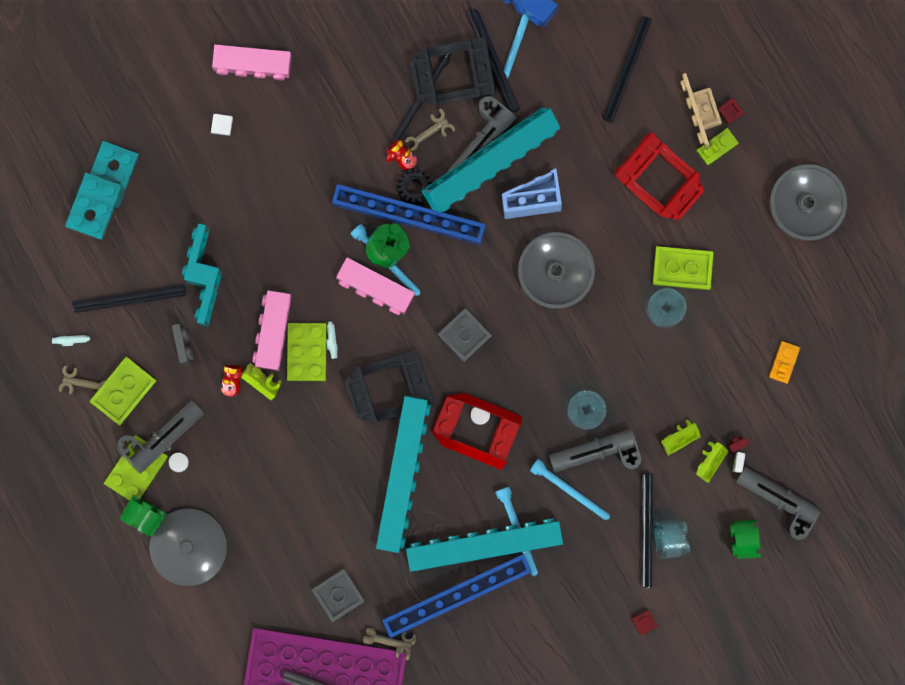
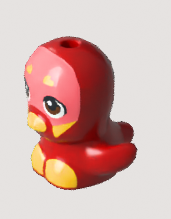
(403, 156)
(231, 382)

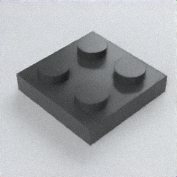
(464, 335)
(184, 351)
(338, 595)

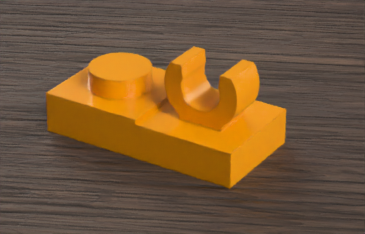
(784, 362)

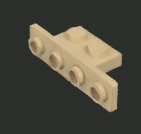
(704, 109)

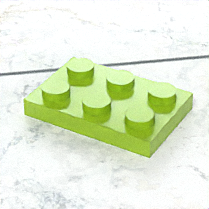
(683, 268)
(306, 352)
(122, 391)
(128, 481)

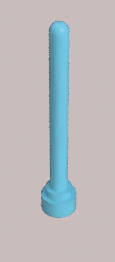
(515, 45)
(361, 234)
(540, 469)
(505, 496)

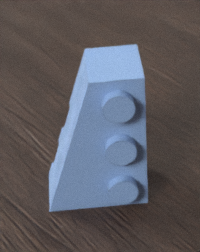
(533, 198)

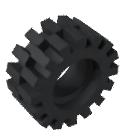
(405, 179)

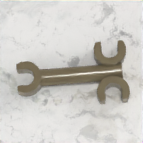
(441, 123)
(70, 380)
(403, 645)

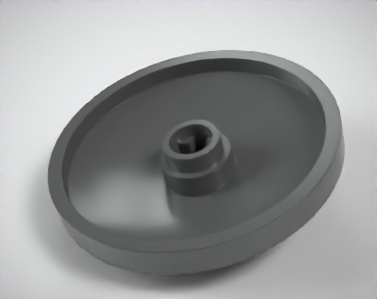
(808, 202)
(556, 270)
(188, 547)

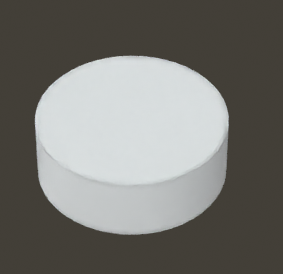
(479, 417)
(178, 462)

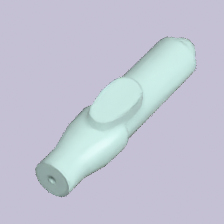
(70, 340)
(331, 341)

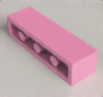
(251, 61)
(375, 286)
(272, 330)

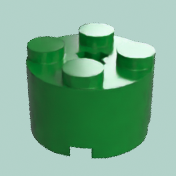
(387, 245)
(143, 515)
(746, 539)

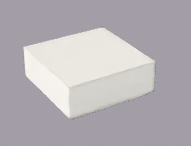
(222, 124)
(738, 462)

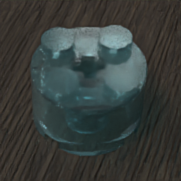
(673, 300)
(596, 406)
(671, 538)

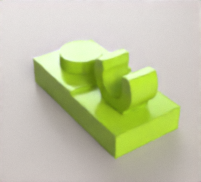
(717, 147)
(259, 381)
(681, 438)
(712, 462)

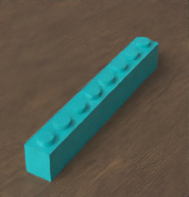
(491, 159)
(402, 474)
(484, 546)

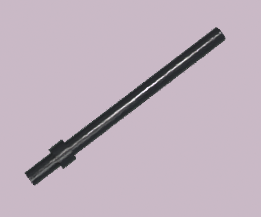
(442, 61)

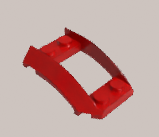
(639, 161)
(502, 438)

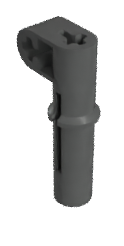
(499, 124)
(620, 442)
(145, 455)
(804, 510)

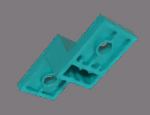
(102, 190)
(202, 275)

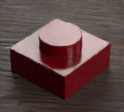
(730, 111)
(738, 443)
(644, 622)

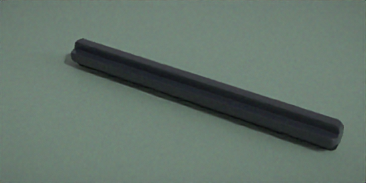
(627, 69)
(498, 70)
(129, 298)
(647, 526)

